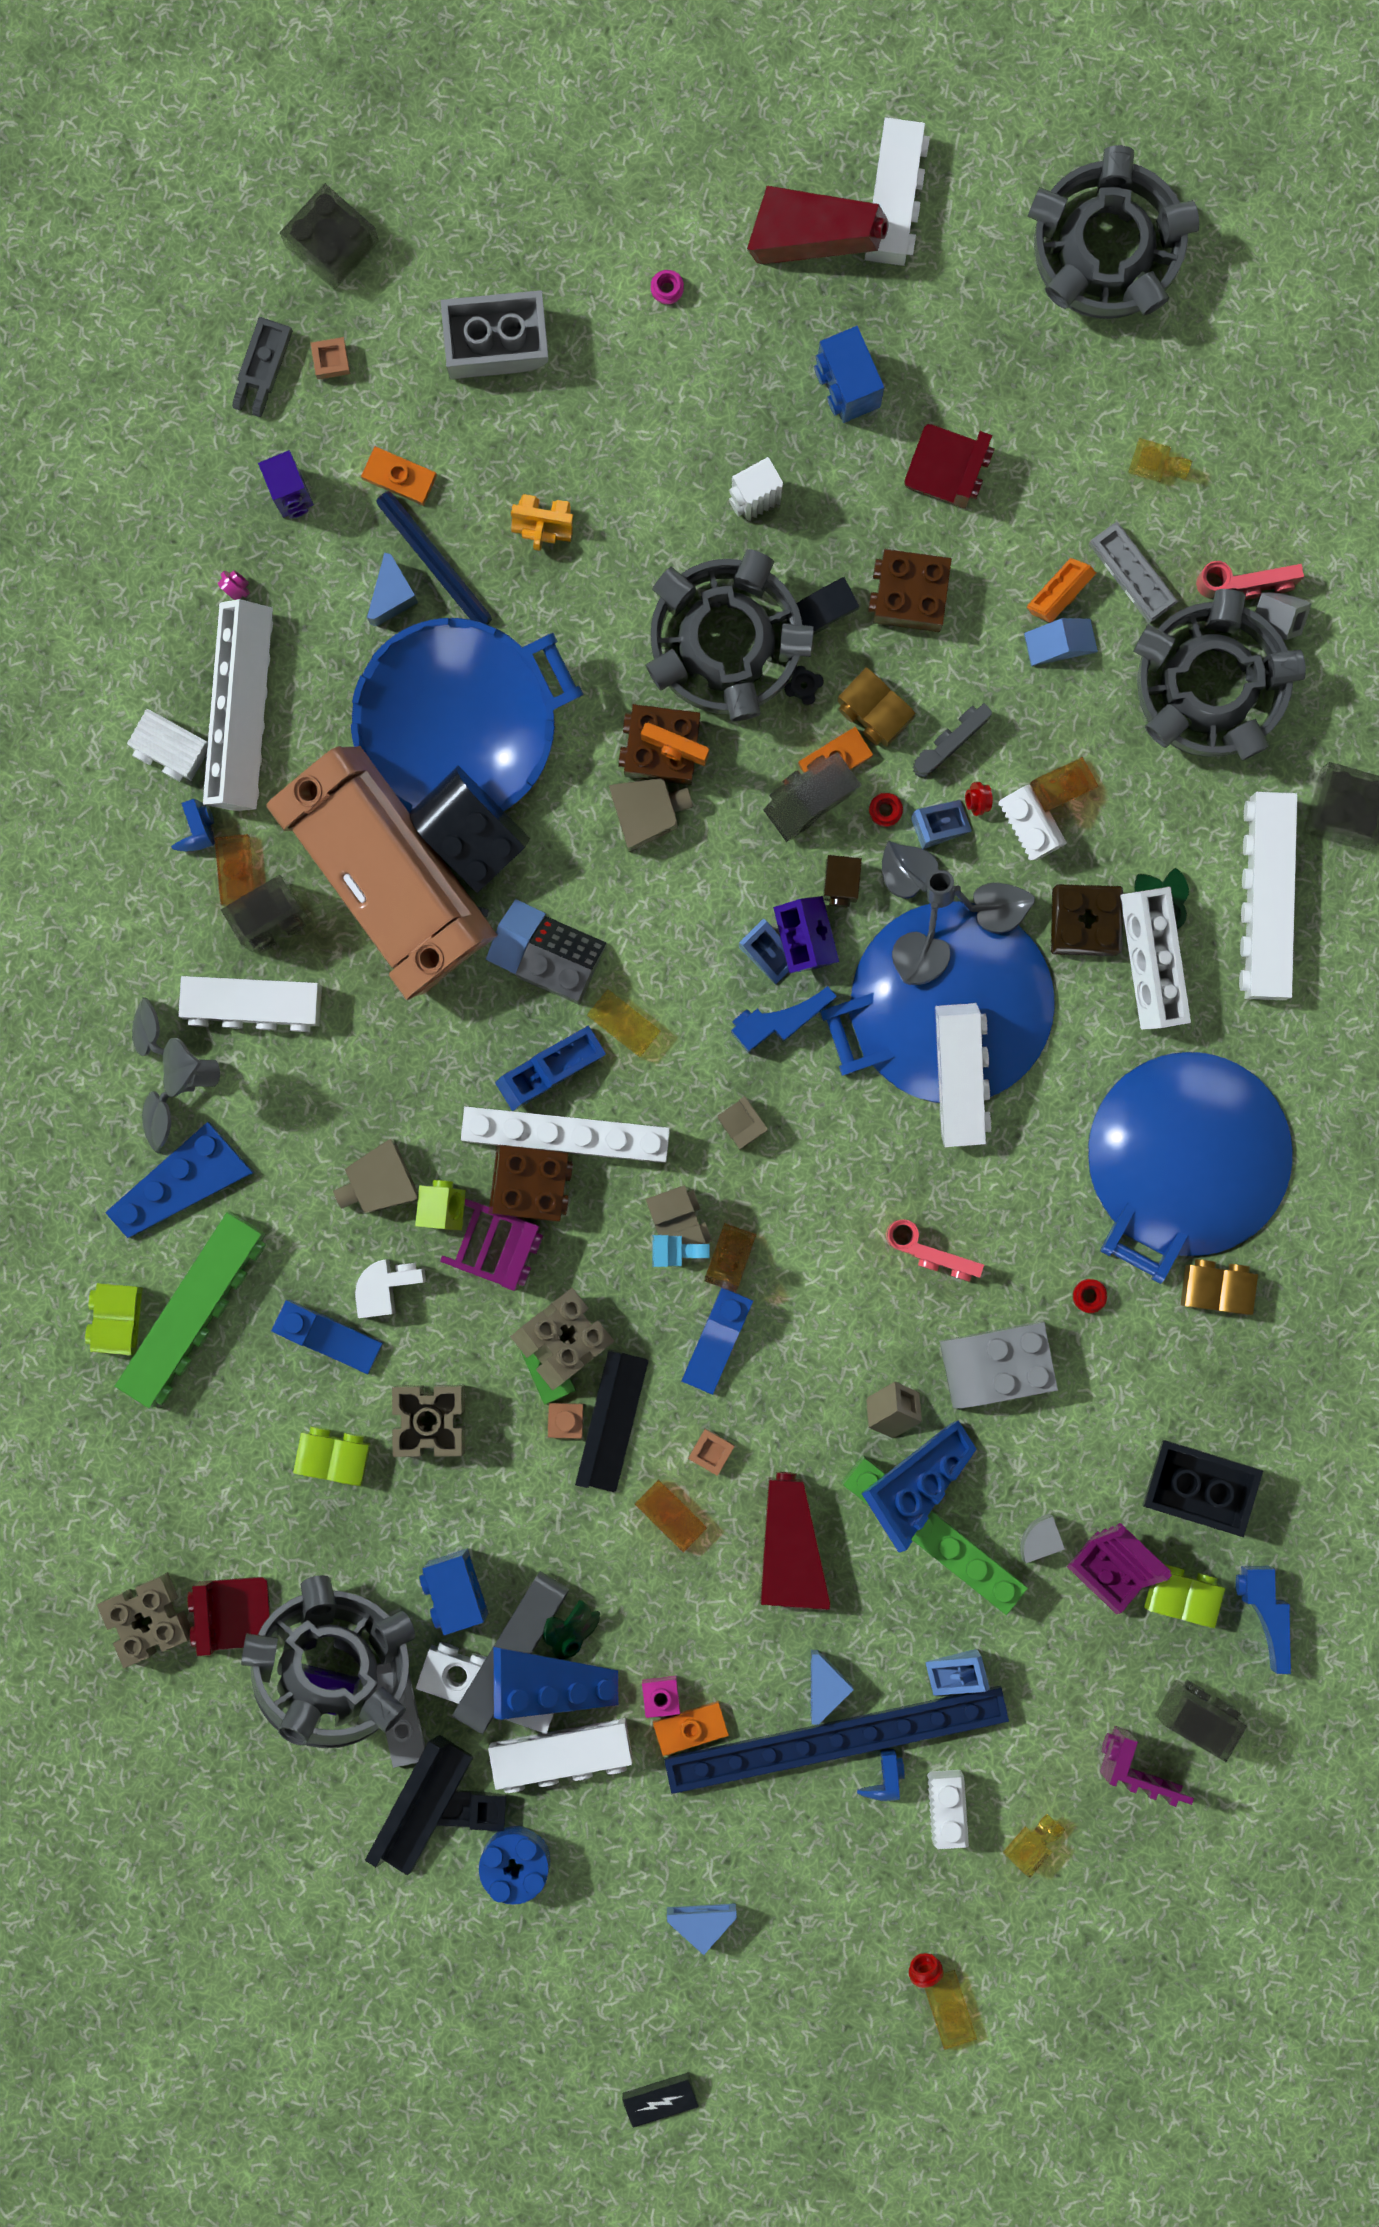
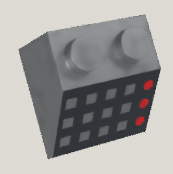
(561, 960)

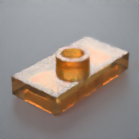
(1064, 784)
(234, 867)
(730, 1257)
(671, 1515)

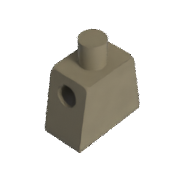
(647, 810)
(378, 1180)

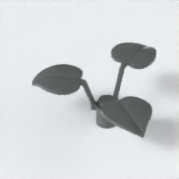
(907, 871)
(181, 1073)

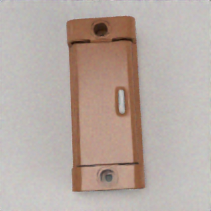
(382, 868)

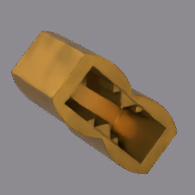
(875, 708)
(1218, 1288)

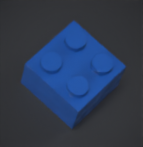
(849, 375)
(454, 1592)

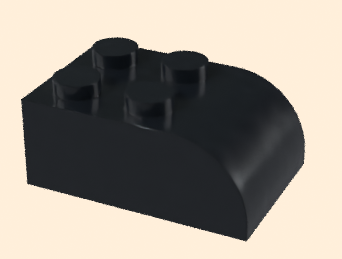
(468, 829)
(1202, 1488)

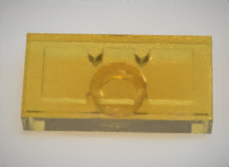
(623, 1023)
(950, 2011)

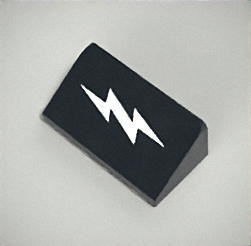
(660, 2100)

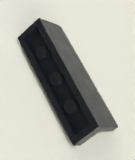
(612, 1421)
(420, 1805)

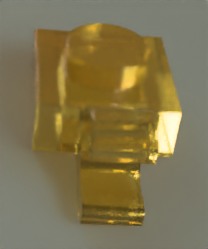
(1153, 460)
(1029, 1847)

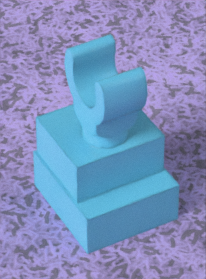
(670, 1250)

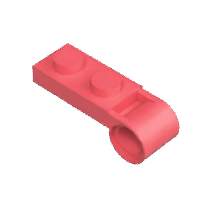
(1251, 584)
(932, 1258)

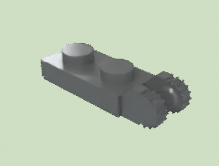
(262, 363)
(950, 741)

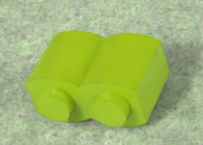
(114, 1319)
(332, 1457)
(1187, 1597)

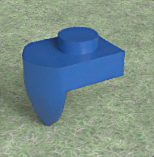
(200, 822)
(892, 1771)

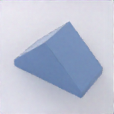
(390, 594)
(1060, 640)
(940, 823)
(514, 935)
(766, 951)
(958, 1674)
(827, 1687)
(702, 1923)

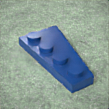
(184, 1178)
(918, 1483)
(546, 1685)

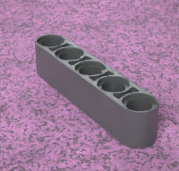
(519, 1635)

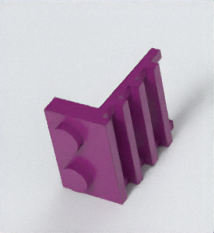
(512, 1264)
(1117, 1567)
(1119, 1752)

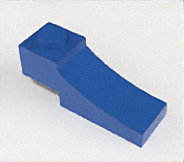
(756, 1027)
(550, 1068)
(327, 1336)
(717, 1340)
(1258, 1589)

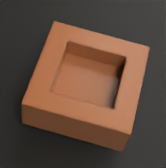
(330, 358)
(565, 1420)
(711, 1452)

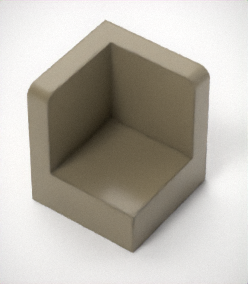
(742, 1123)
(894, 1410)

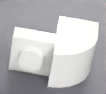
(375, 1289)

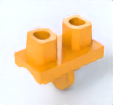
(542, 524)

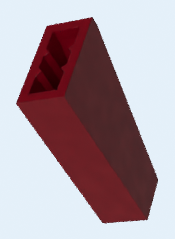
(813, 225)
(790, 1553)

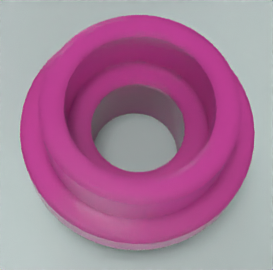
(663, 277)
(234, 584)

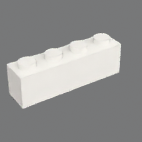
(896, 186)
(250, 1002)
(961, 1074)
(560, 1755)

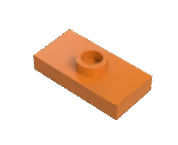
(399, 476)
(1061, 590)
(674, 745)
(849, 746)
(690, 1728)

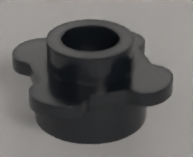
(801, 676)

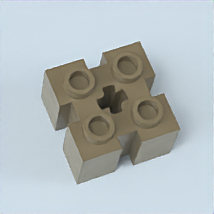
(675, 1216)
(565, 1319)
(413, 1436)
(153, 1600)

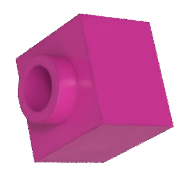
(665, 1685)

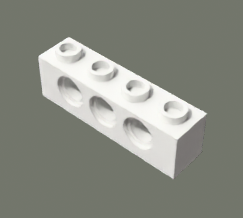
(1155, 958)
(436, 1680)

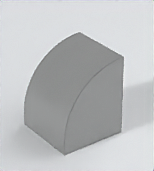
(1284, 613)
(1040, 1539)

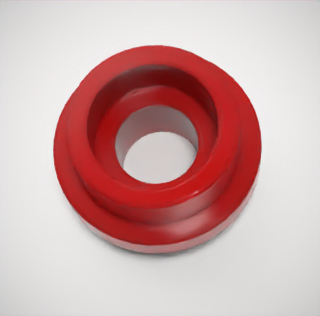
(979, 798)
(891, 800)
(1100, 1299)
(925, 1970)

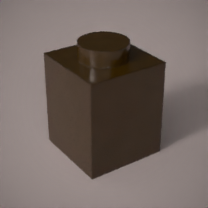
(842, 880)

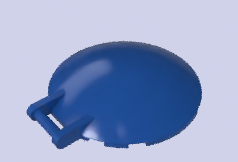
(460, 698)
(899, 1020)
(1188, 1158)

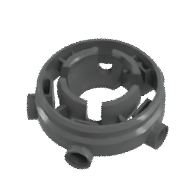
(1080, 273)
(754, 577)
(1275, 672)
(305, 1700)

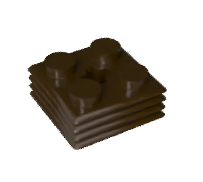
(1071, 936)

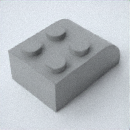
(494, 334)
(998, 1365)

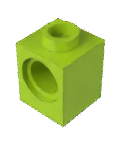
(440, 1206)

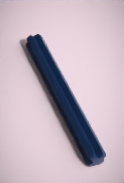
(433, 558)

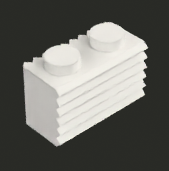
(756, 489)
(168, 745)
(1032, 823)
(948, 1809)

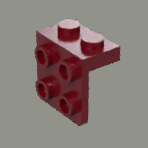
(948, 465)
(226, 1612)

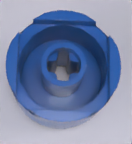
(502, 1881)

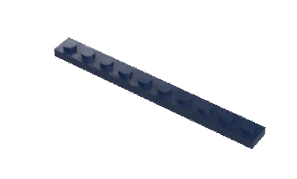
(835, 1739)

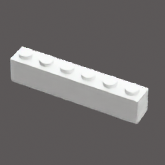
(238, 705)
(1269, 896)
(565, 1134)

